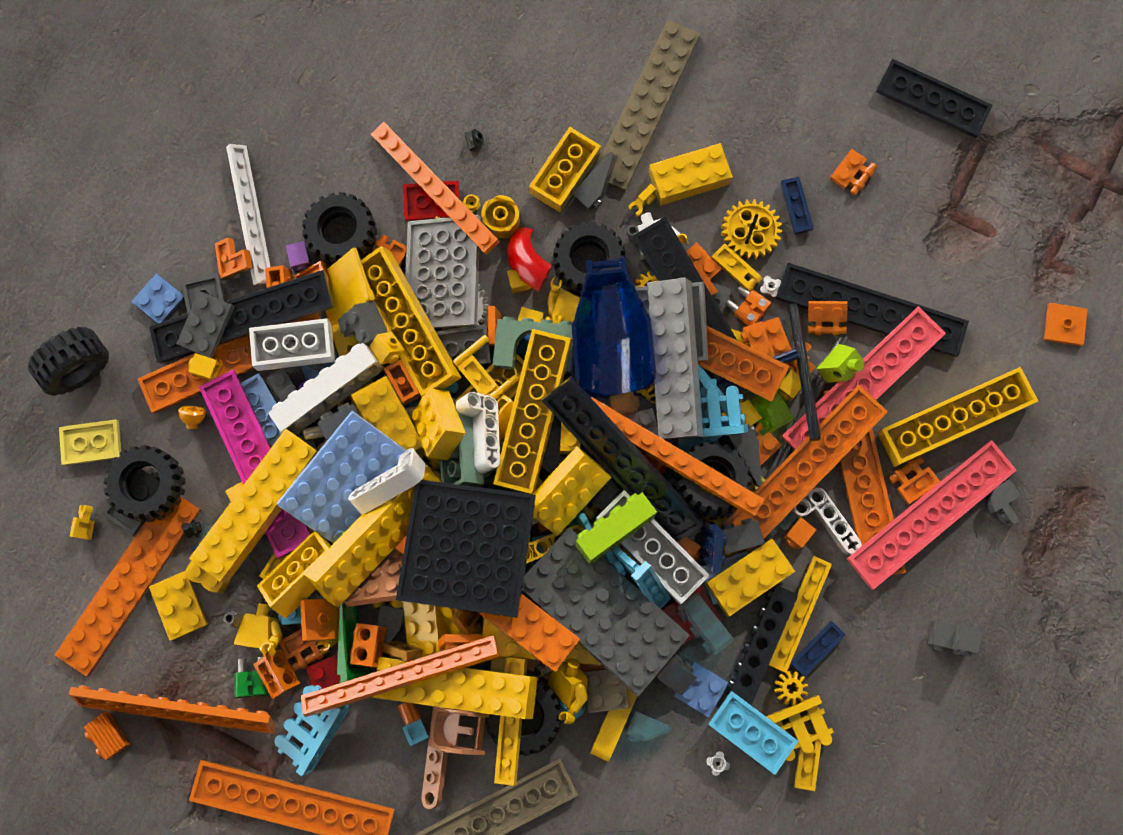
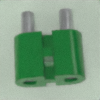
(248, 683)

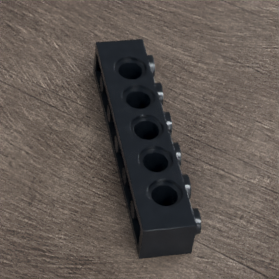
(786, 600)

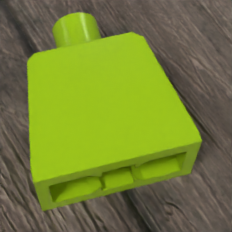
(841, 364)

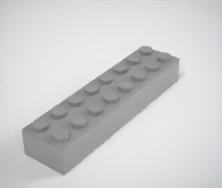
(675, 359)

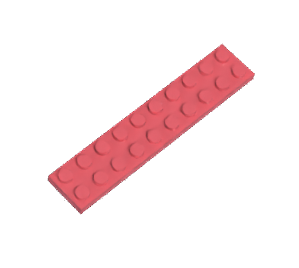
(881, 368)
(931, 515)

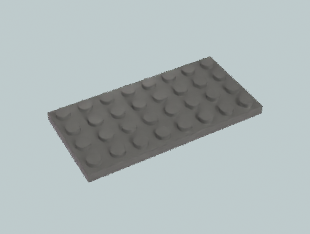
(605, 612)

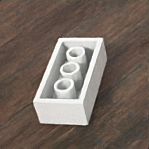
(291, 344)

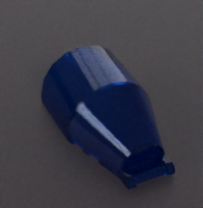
(612, 333)

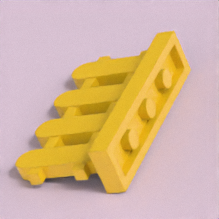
(798, 726)

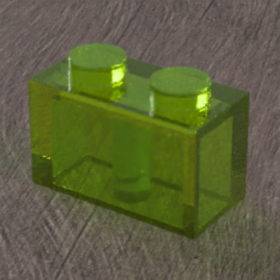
(774, 413)

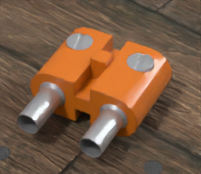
(753, 307)

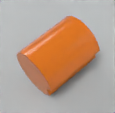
(409, 712)

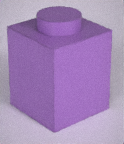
(298, 256)

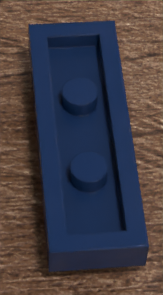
(796, 205)
(817, 648)

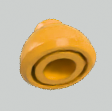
(192, 416)

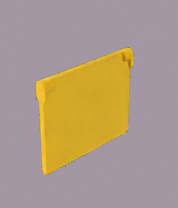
(347, 285)

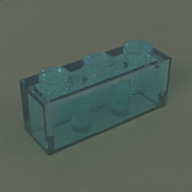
(704, 624)

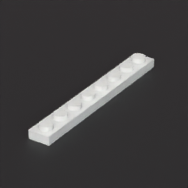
(249, 212)

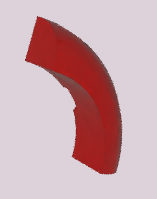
(526, 261)

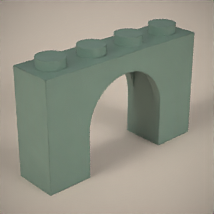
(511, 332)

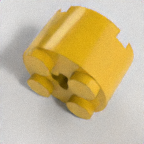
(492, 212)

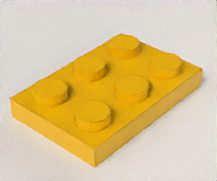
(178, 606)

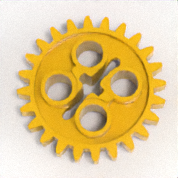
(735, 223)

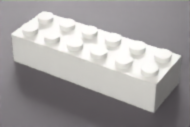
(326, 390)
(671, 563)

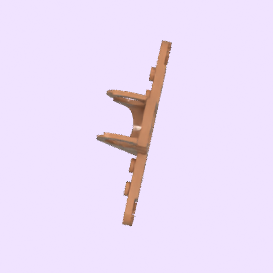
(444, 739)

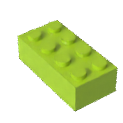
(615, 528)

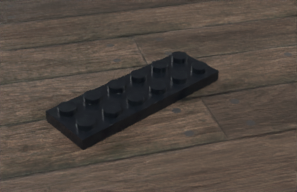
(934, 98)

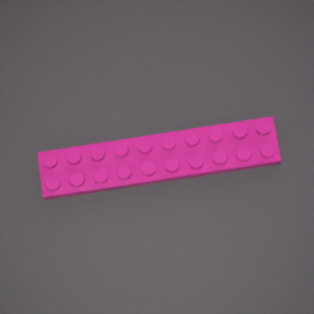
(247, 448)

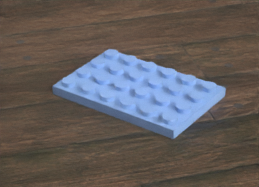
(344, 463)

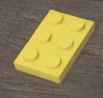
(90, 442)

